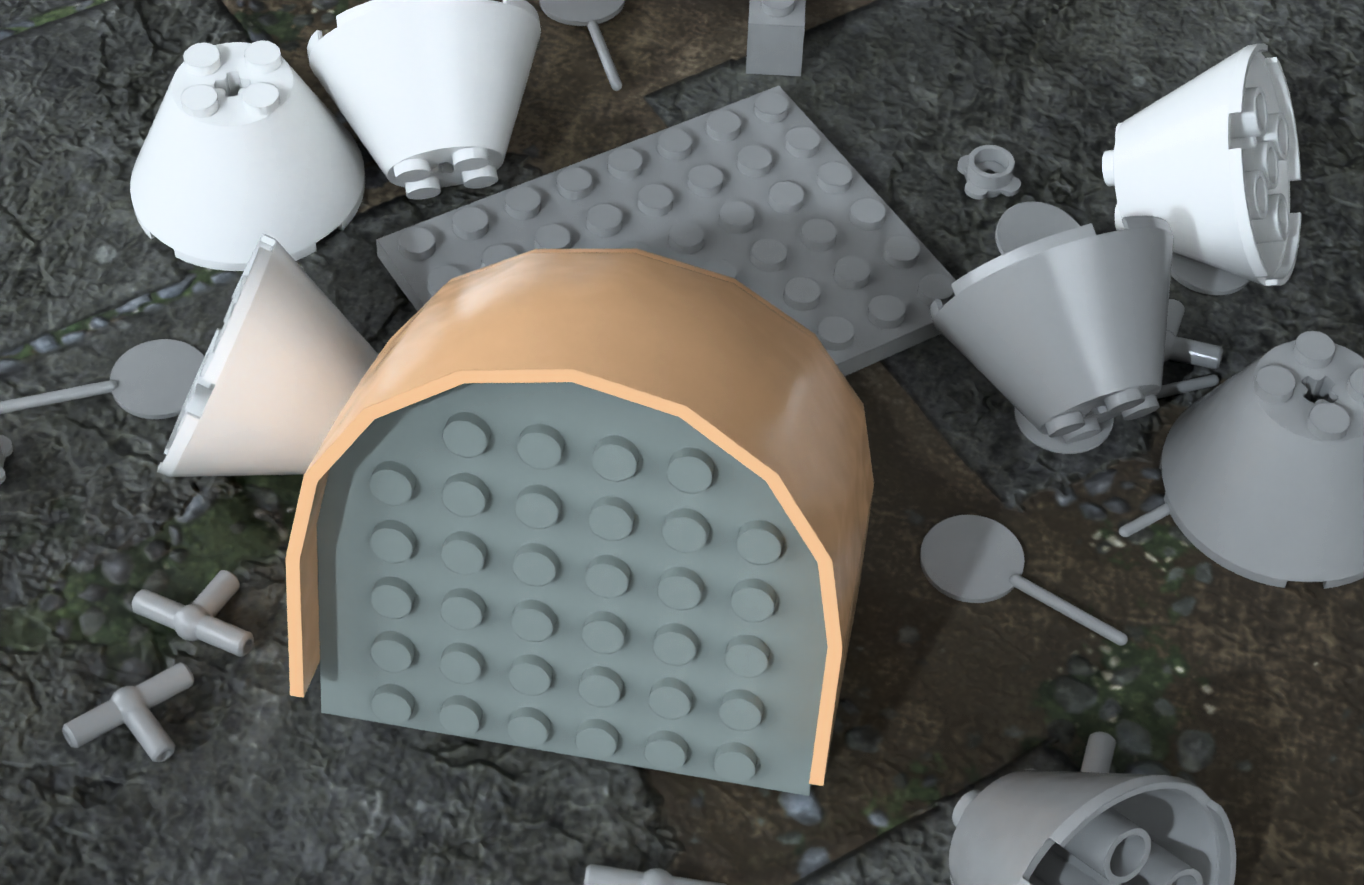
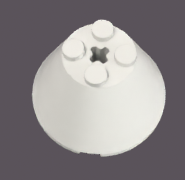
(430, 85)
(242, 157)
(1217, 167)
(268, 376)

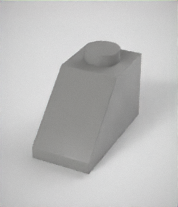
(775, 37)

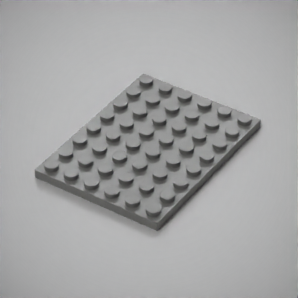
(727, 192)

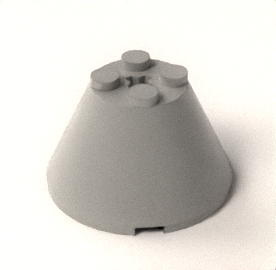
(1069, 324)
(1274, 467)
(1090, 832)

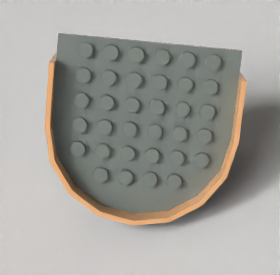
(591, 523)

